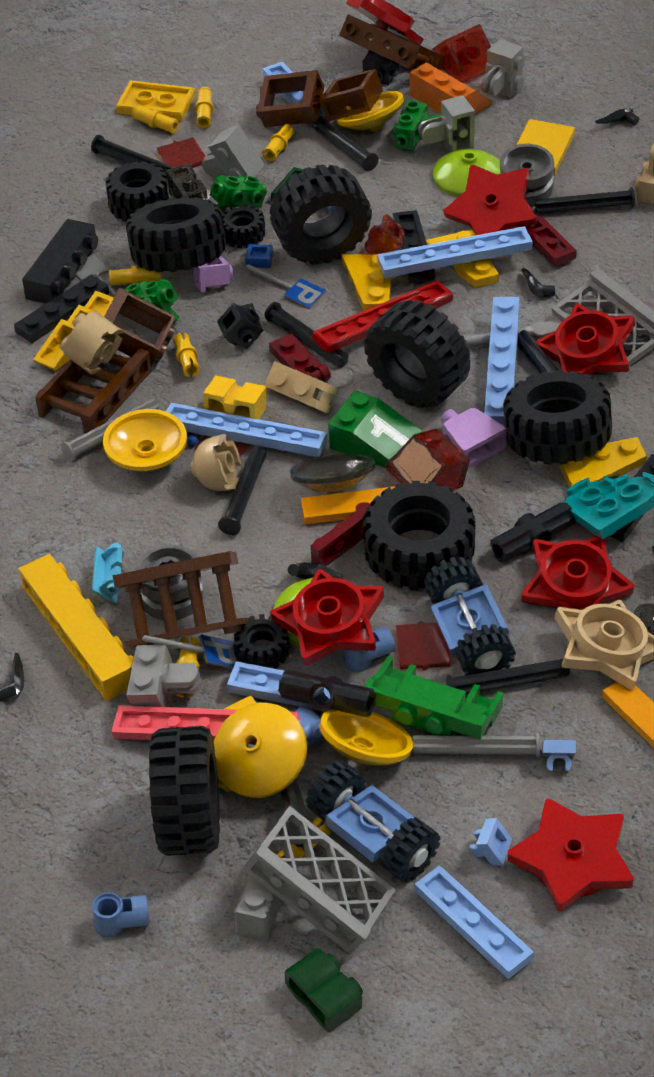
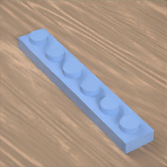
(454, 252)
(502, 354)
(250, 430)

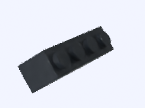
(60, 261)

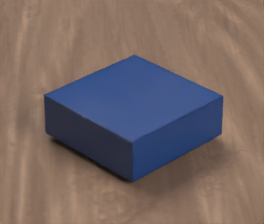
(259, 255)

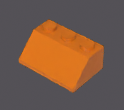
(433, 86)

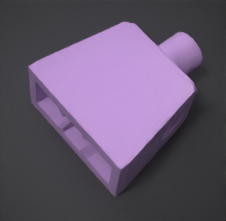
(474, 434)

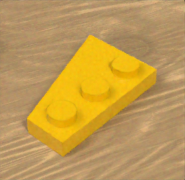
(477, 272)
(367, 279)
(613, 460)

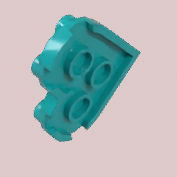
(610, 503)

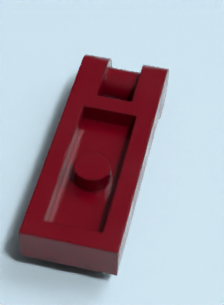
(550, 242)
(294, 355)
(340, 538)

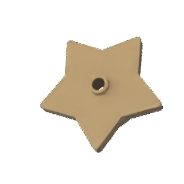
(606, 641)

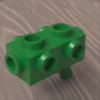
(406, 129)
(237, 191)
(157, 293)

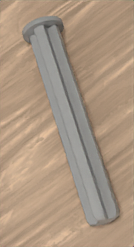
(95, 437)
(469, 745)

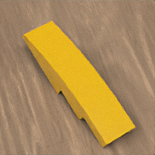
(50, 354)

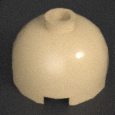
(216, 464)

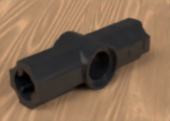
(530, 528)
(343, 696)

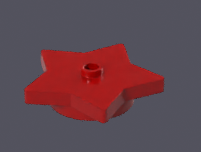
(387, 17)
(493, 201)
(589, 342)
(574, 575)
(330, 616)
(573, 854)

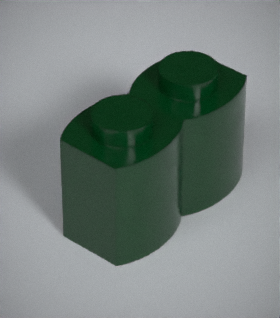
(324, 989)

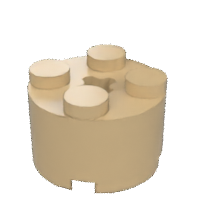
(91, 341)

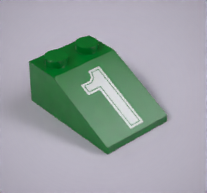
(369, 428)

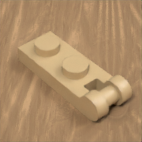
(300, 386)

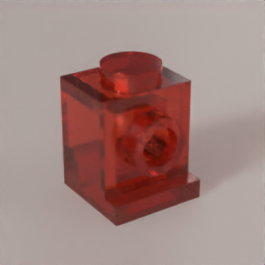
(384, 237)

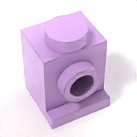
(212, 274)

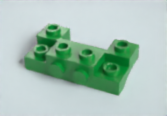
(433, 704)

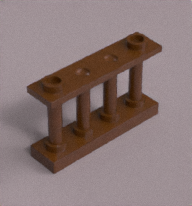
(389, 44)
(103, 402)
(191, 572)

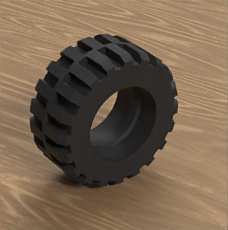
(309, 193)
(176, 234)
(417, 353)
(558, 417)
(416, 508)
(184, 790)

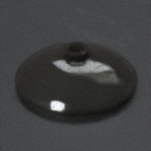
(332, 472)

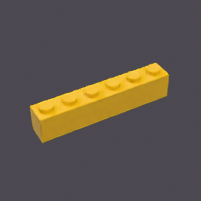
(78, 625)

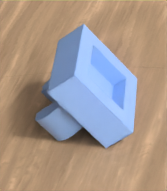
(558, 750)
(492, 842)

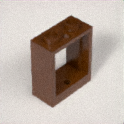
(357, 91)
(295, 113)
(146, 315)

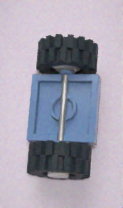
(468, 617)
(372, 822)

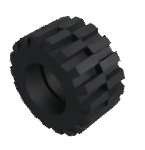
(135, 186)

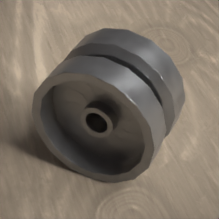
(540, 166)
(179, 589)

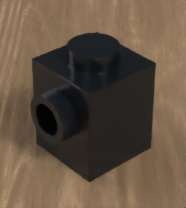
(385, 67)

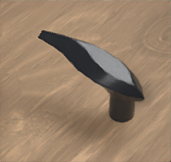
(620, 115)
(536, 287)
(308, 570)
(16, 680)

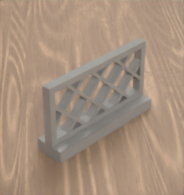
(622, 301)
(308, 896)

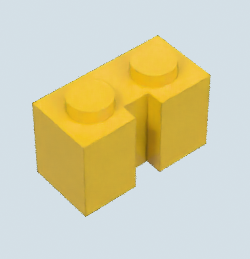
(228, 397)

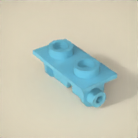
(105, 565)

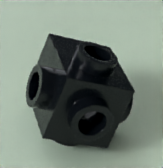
(240, 325)

